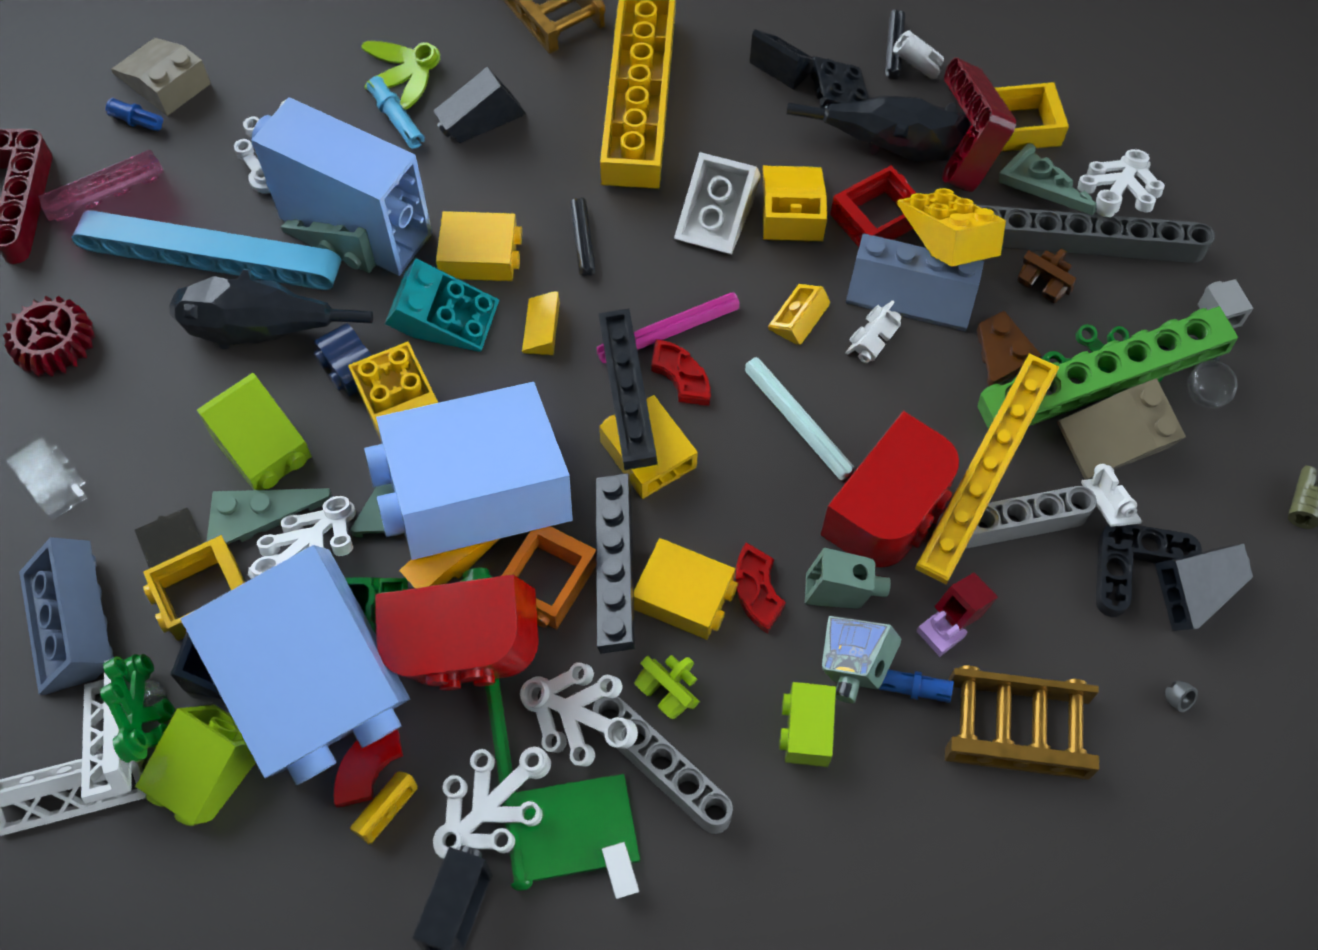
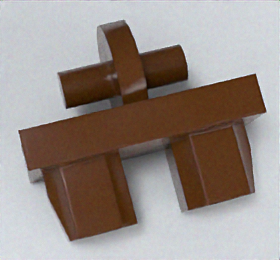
(1050, 269)

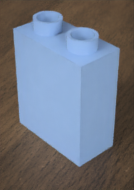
(343, 177)
(469, 471)
(297, 664)

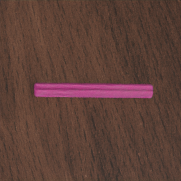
(681, 322)

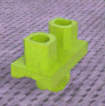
(678, 697)

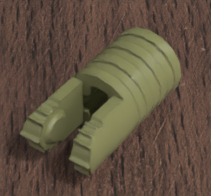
(1304, 505)

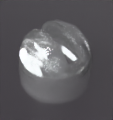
(153, 693)

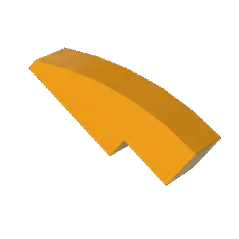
(443, 566)

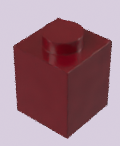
(966, 601)

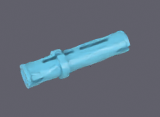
(390, 104)

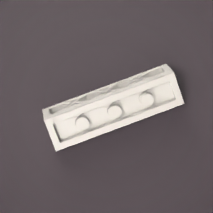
(111, 766)
(55, 781)

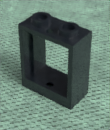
(454, 900)

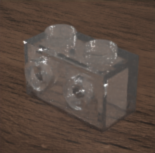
(47, 479)

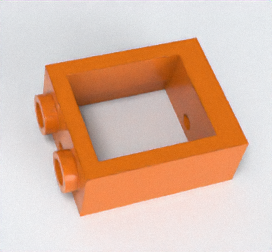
(567, 549)

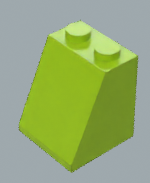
(254, 433)
(196, 764)

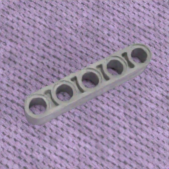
(1032, 520)
(678, 772)

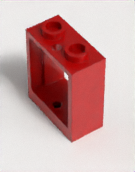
(852, 219)

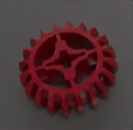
(41, 336)

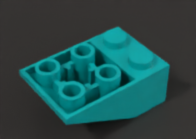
(441, 308)

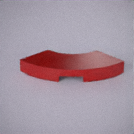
(683, 371)
(755, 587)
(361, 768)

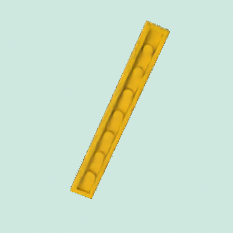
(986, 469)

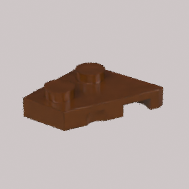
(1003, 347)

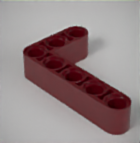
(989, 130)
(28, 168)

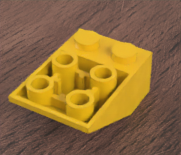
(794, 203)
(954, 227)
(391, 382)

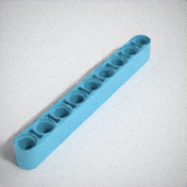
(207, 249)

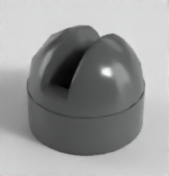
(1181, 696)

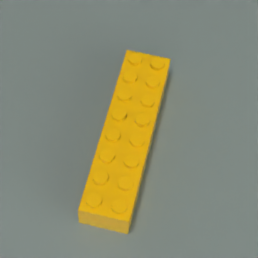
(638, 94)

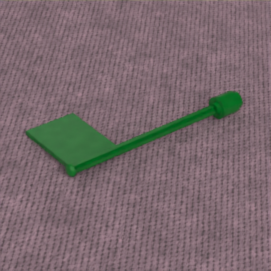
(575, 815)

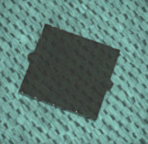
(168, 537)

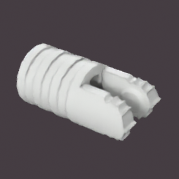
(919, 54)

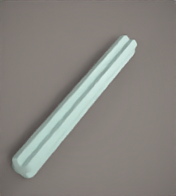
(799, 419)

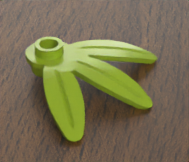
(414, 65)

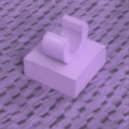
(940, 633)

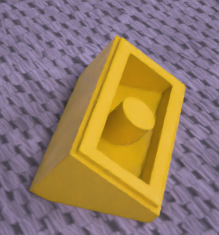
(800, 313)
(541, 324)
(384, 807)

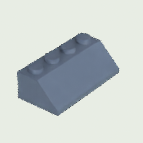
(914, 281)
(64, 615)

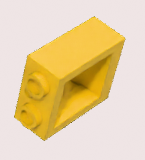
(1046, 99)
(184, 566)

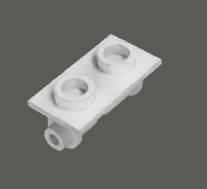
(866, 339)
(1112, 499)

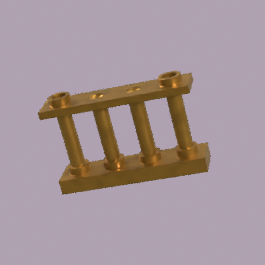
(547, 31)
(1002, 751)

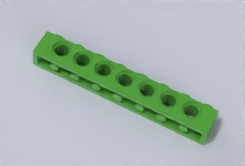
(1209, 326)

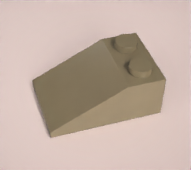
(163, 74)
(1122, 428)

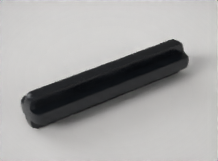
(896, 29)
(582, 236)

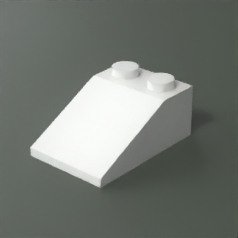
(717, 203)

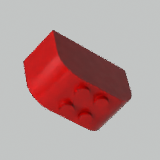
(894, 494)
(458, 631)

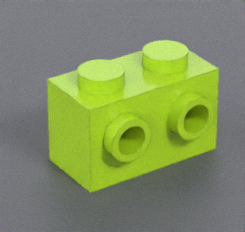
(809, 725)

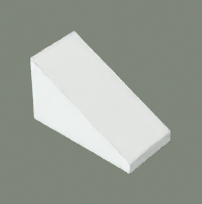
(620, 870)

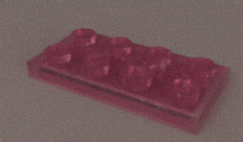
(91, 189)

